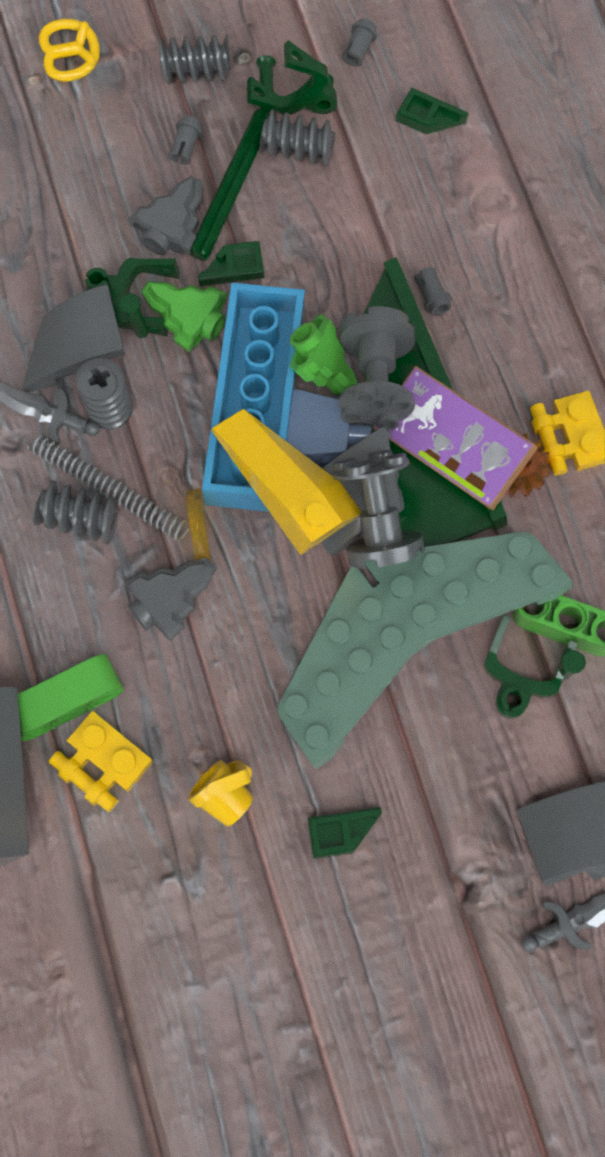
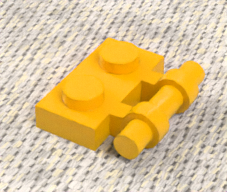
(581, 429)
(108, 751)

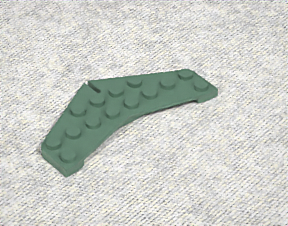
(379, 628)

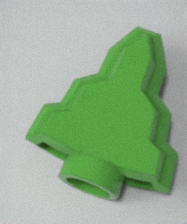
(187, 311)
(321, 356)

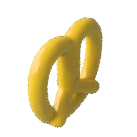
(69, 49)

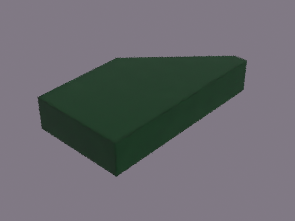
(429, 113)
(234, 264)
(340, 832)

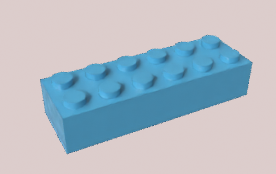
(252, 378)

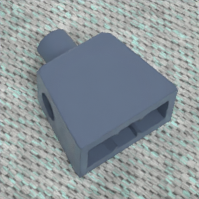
(318, 427)

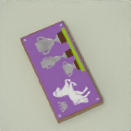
(461, 440)

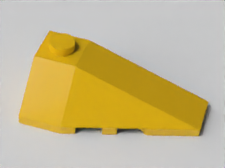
(291, 486)

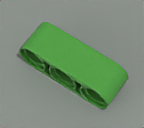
(548, 624)
(67, 696)

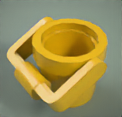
(223, 792)

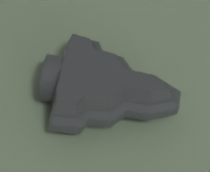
(170, 219)
(168, 595)

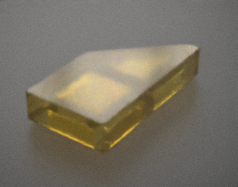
(197, 524)

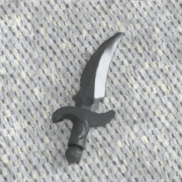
(44, 411)
(568, 924)

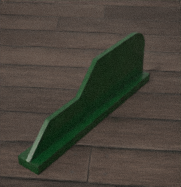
(430, 501)

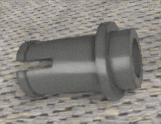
(362, 35)
(187, 133)
(432, 290)

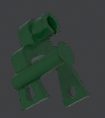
(314, 95)
(127, 304)
(521, 687)

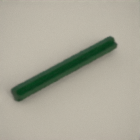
(229, 187)

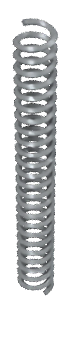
(56, 450)

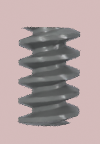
(195, 59)
(298, 138)
(104, 393)
(76, 513)

